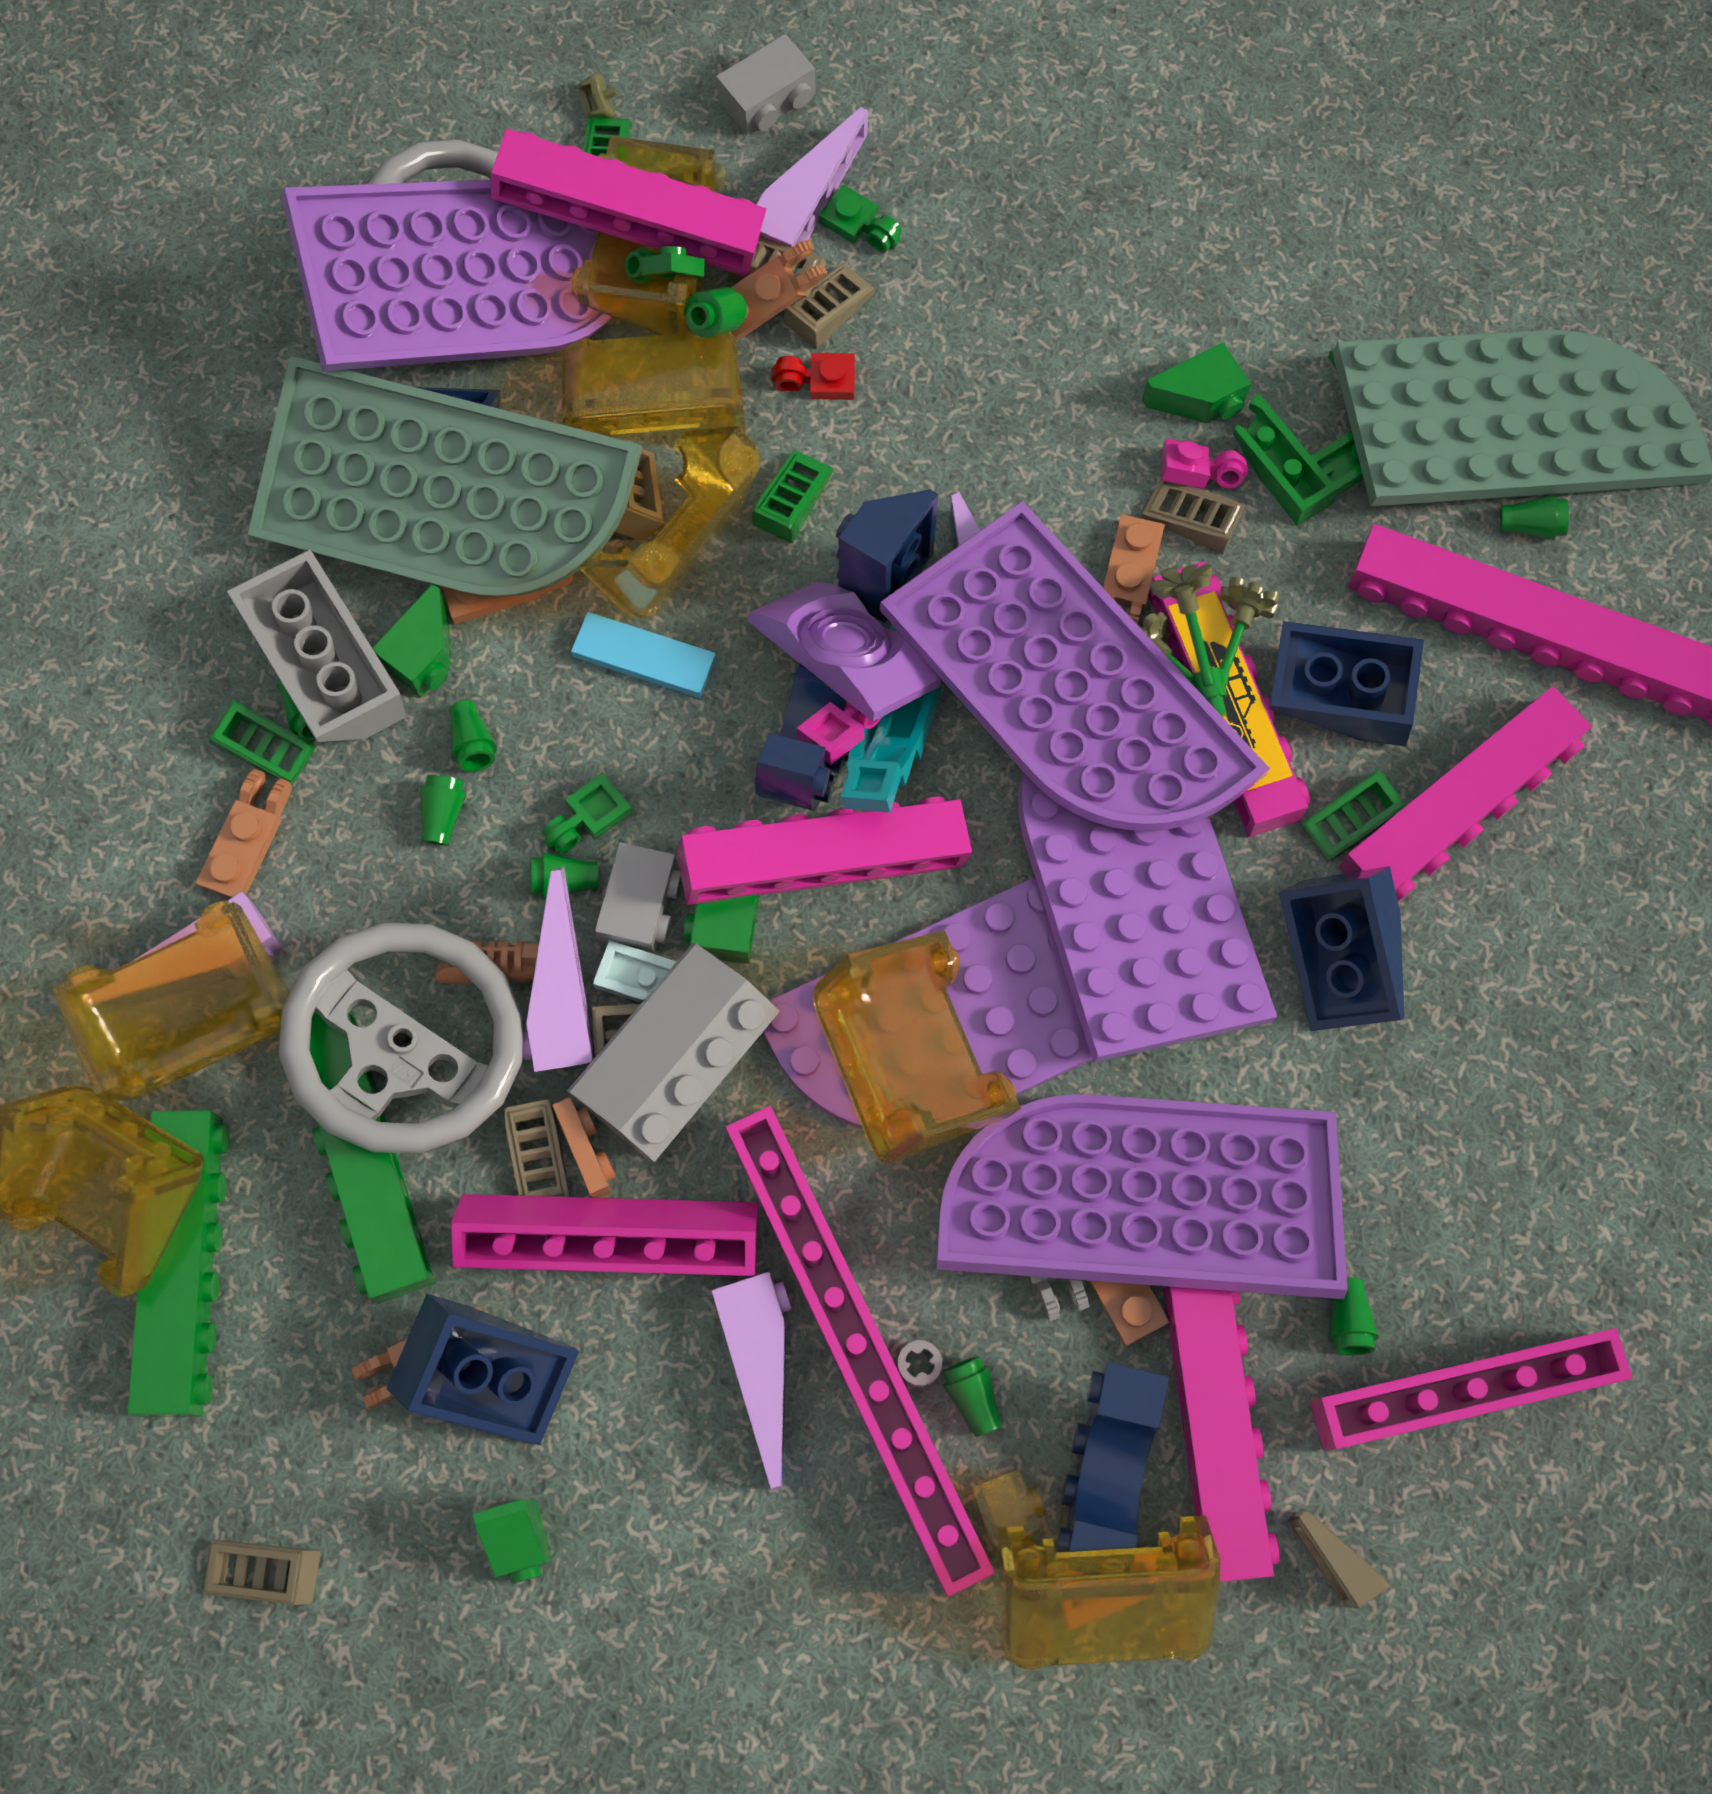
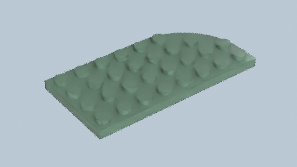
(1513, 417)
(436, 484)

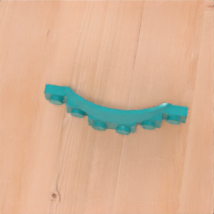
(887, 754)

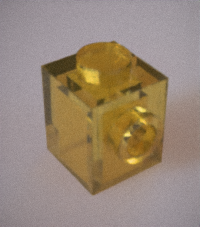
(1007, 1504)

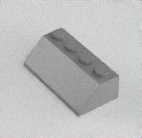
(318, 651)
(673, 1051)

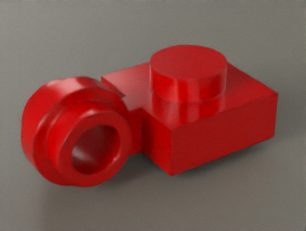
(829, 376)

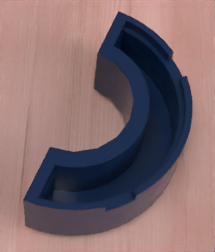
(795, 769)
(1111, 1459)

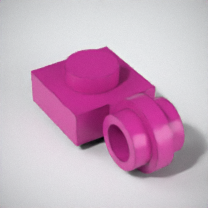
(1190, 465)
(835, 729)

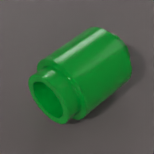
(715, 312)

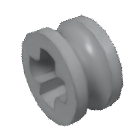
(922, 1379)

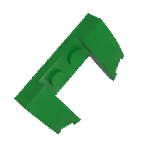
(1295, 478)

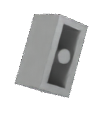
(766, 85)
(639, 898)

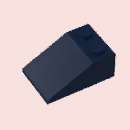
(1348, 681)
(1347, 947)
(480, 1371)

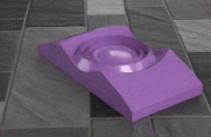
(846, 648)

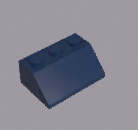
(886, 546)

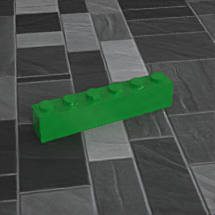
(370, 1189)
(174, 1307)

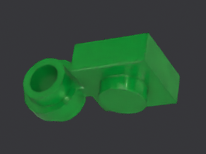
(852, 214)
(646, 267)
(595, 807)

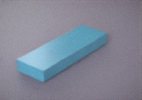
(644, 655)

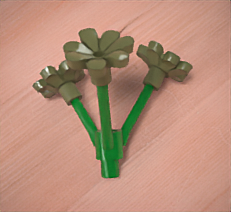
(1246, 601)

